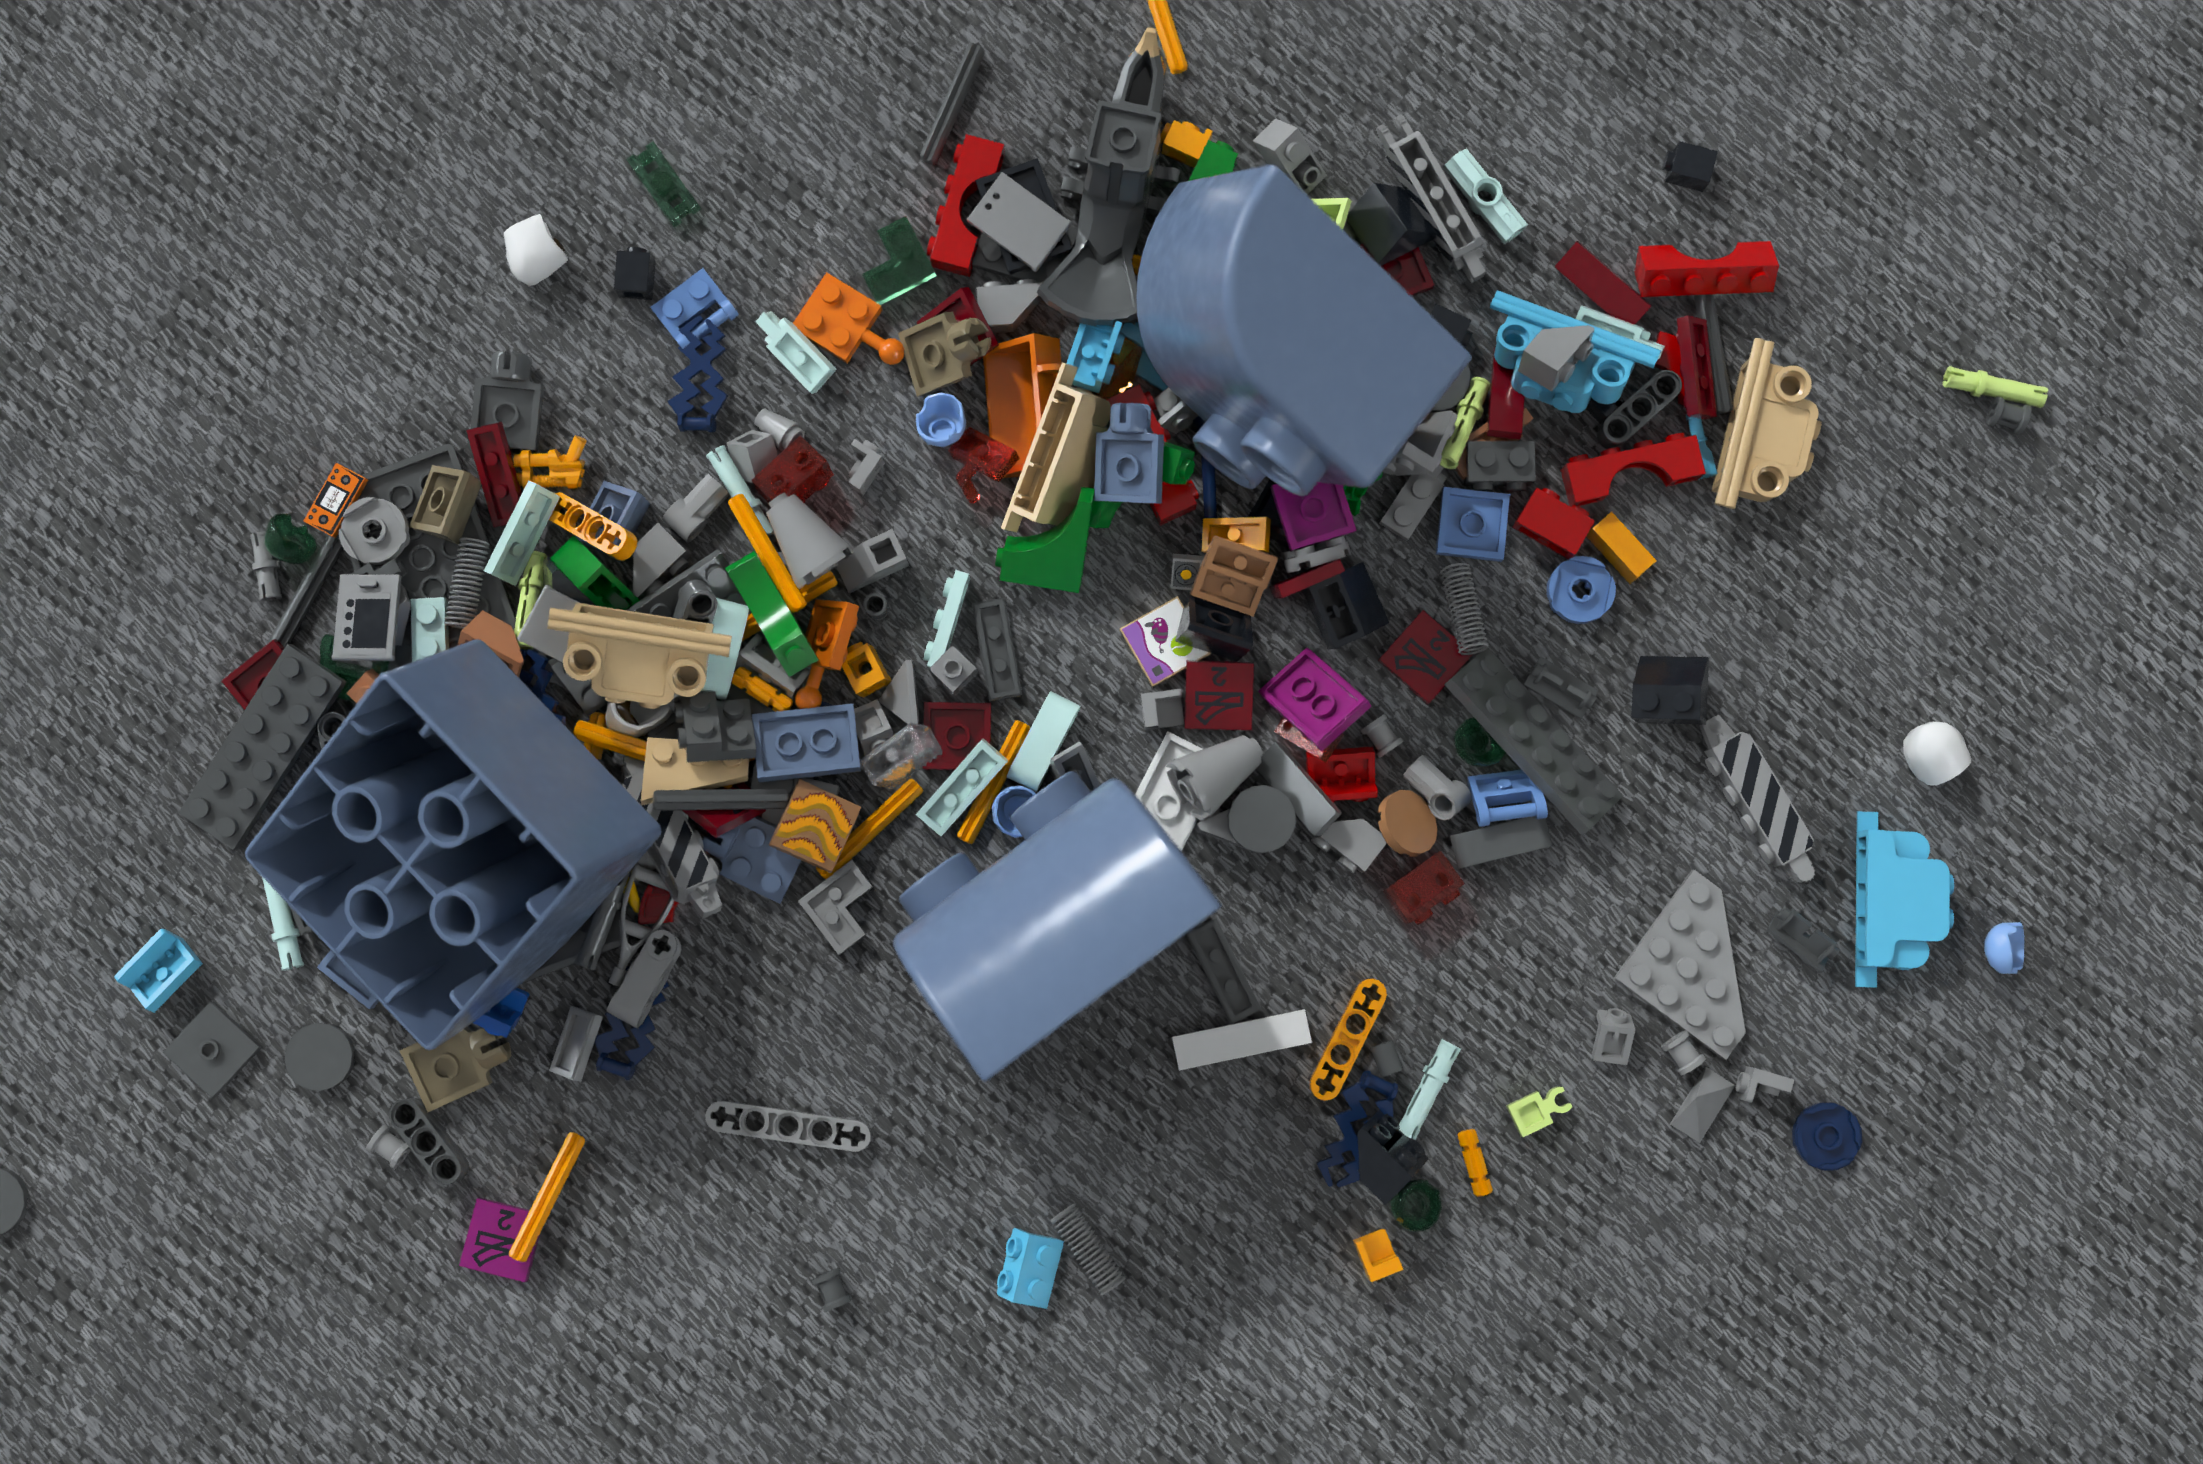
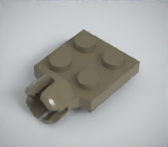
(942, 351)
(454, 1067)

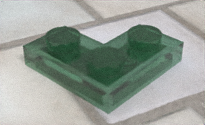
(907, 265)

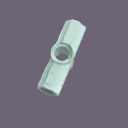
(1472, 179)

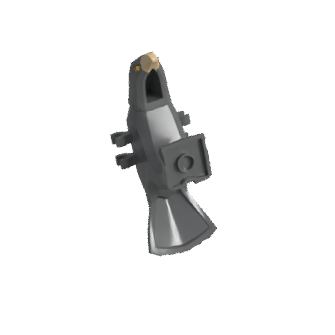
(1122, 161)

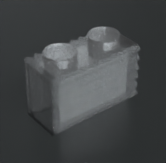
(901, 756)

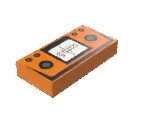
(335, 496)

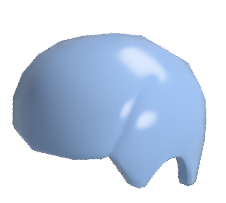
(941, 420)
(1005, 804)
(2005, 947)

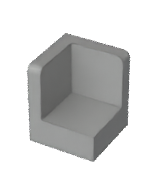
(752, 453)
(1162, 709)

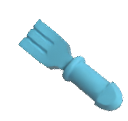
(1696, 428)

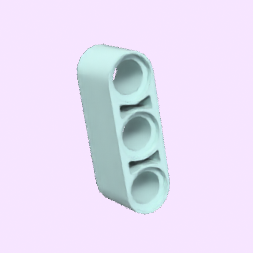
(728, 620)
(1043, 741)

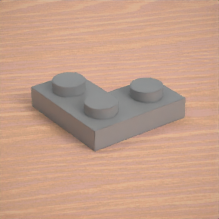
(829, 904)

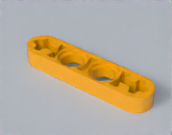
(590, 525)
(1342, 1036)

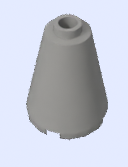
(805, 539)
(1213, 773)

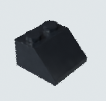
(1670, 690)

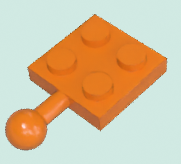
(841, 318)
(829, 637)

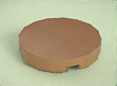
(1407, 823)

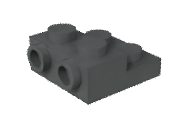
(715, 728)

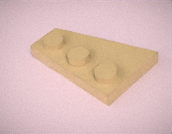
(668, 770)

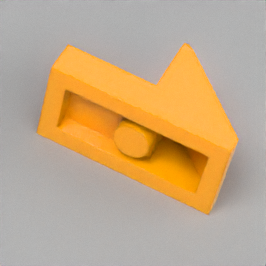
(1243, 530)

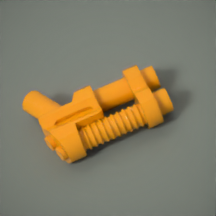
(563, 469)

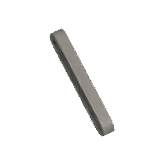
(772, 1131)

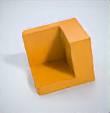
(1377, 1255)

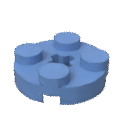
(1596, 579)

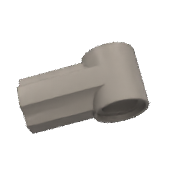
(691, 514)
(1444, 796)

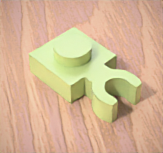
(1533, 1112)

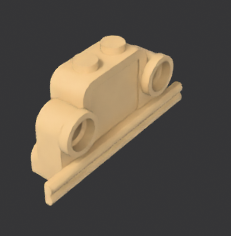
(1766, 431)
(1060, 454)
(637, 653)

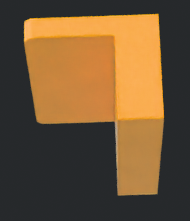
(1620, 547)

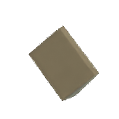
(446, 503)

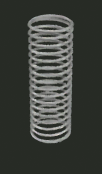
(478, 545)
(1449, 575)
(1119, 1279)

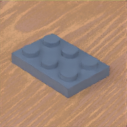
(806, 742)

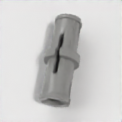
(265, 569)

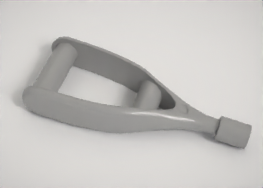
(635, 929)

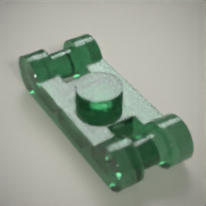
(663, 184)

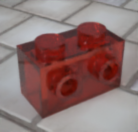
(794, 471)
(1424, 888)

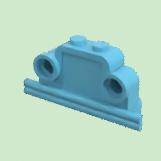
(1598, 377)
(1898, 900)

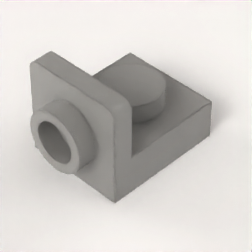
(1174, 412)
(865, 471)
(954, 670)
(871, 726)
(1613, 1036)
(1768, 1081)

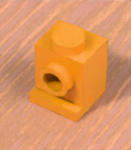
(1184, 142)
(870, 682)

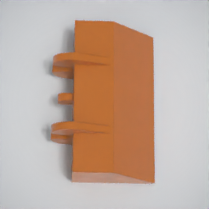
(1017, 388)

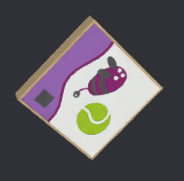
(1154, 644)

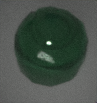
(287, 541)
(1476, 745)
(1417, 1205)

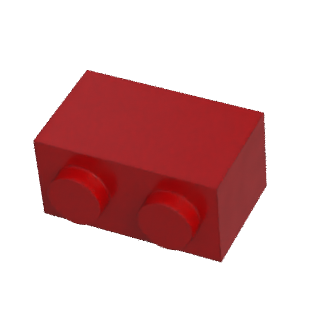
(1554, 522)

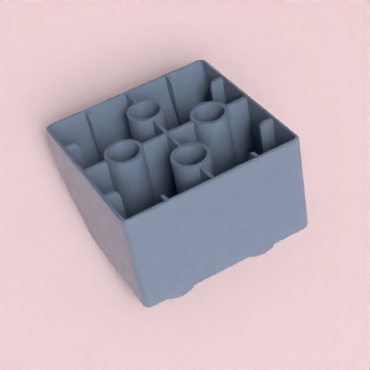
(1285, 335)
(450, 839)
(1049, 921)

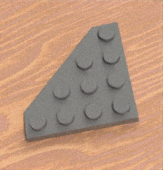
(1689, 967)

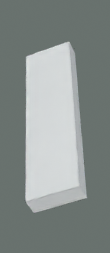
(1241, 1039)

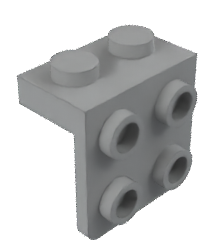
(1424, 447)

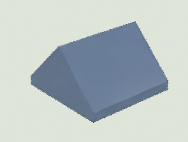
(620, 506)

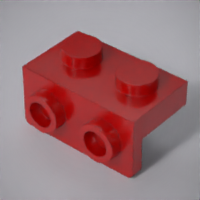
(1346, 774)

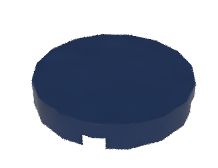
(1813, 1135)

